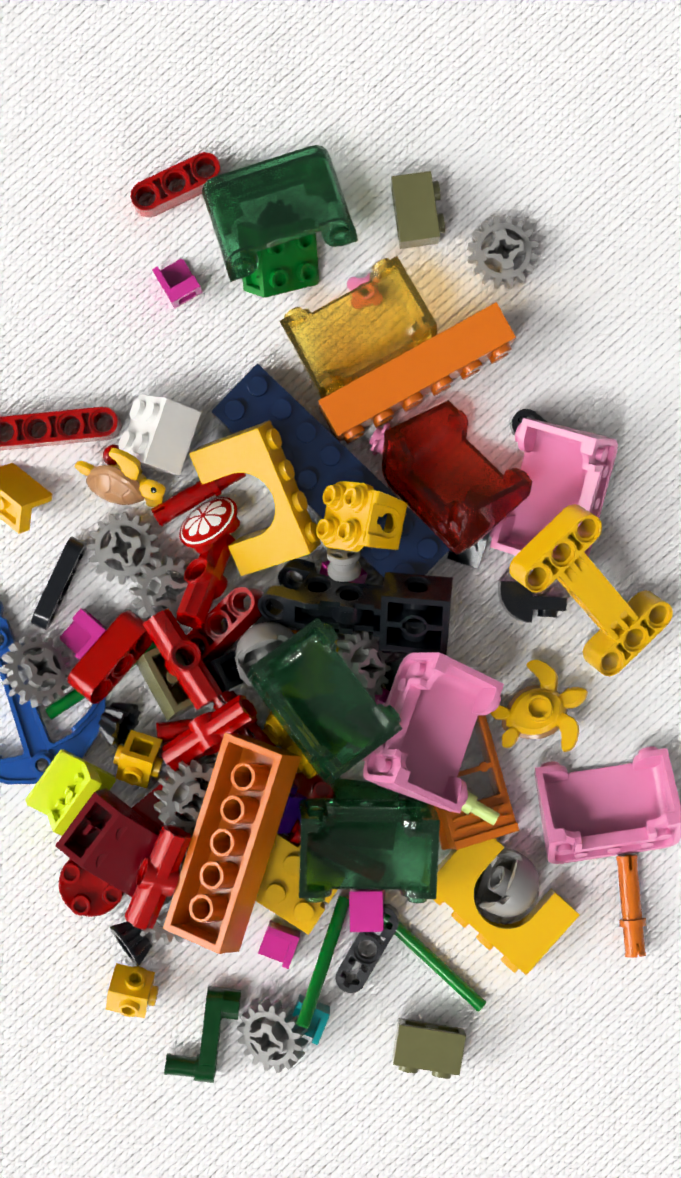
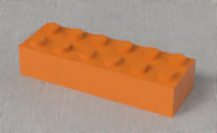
(416, 373)
(231, 843)

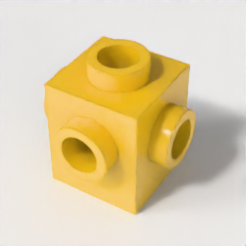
(138, 759)
(131, 991)

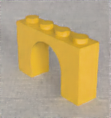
(260, 454)
(520, 942)

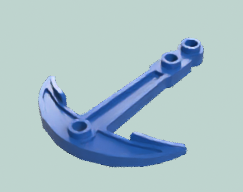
(33, 732)

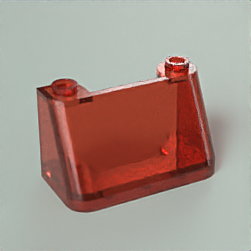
(449, 478)

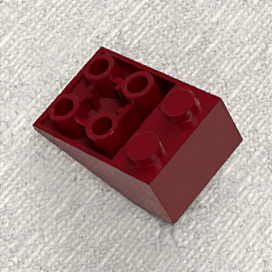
(109, 840)

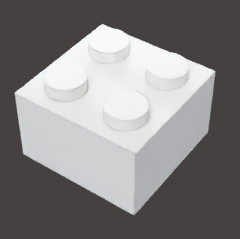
(160, 433)

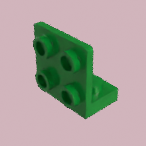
(285, 268)

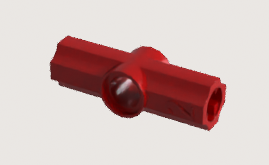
(204, 583)
(171, 639)
(207, 732)
(157, 877)

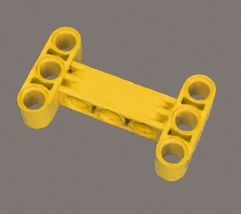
(622, 625)

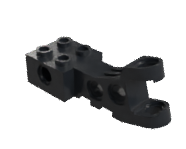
(405, 611)

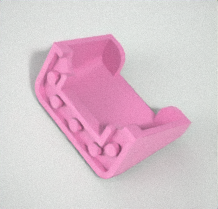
(565, 470)
(437, 714)
(609, 808)

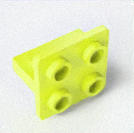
(67, 788)

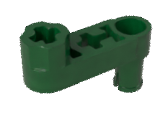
(219, 1004)

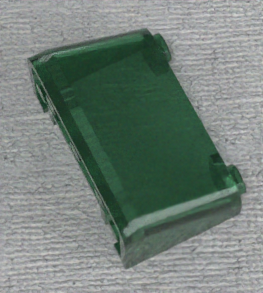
(276, 205)
(322, 702)
(367, 847)

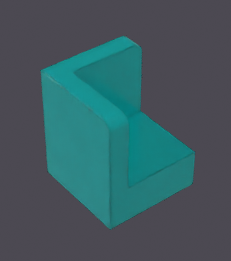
(318, 1021)

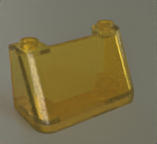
(360, 328)

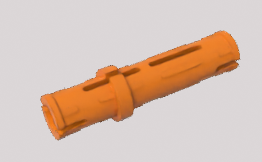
(631, 906)

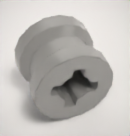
(343, 565)

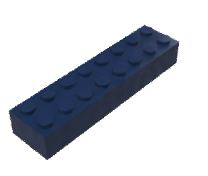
(321, 462)

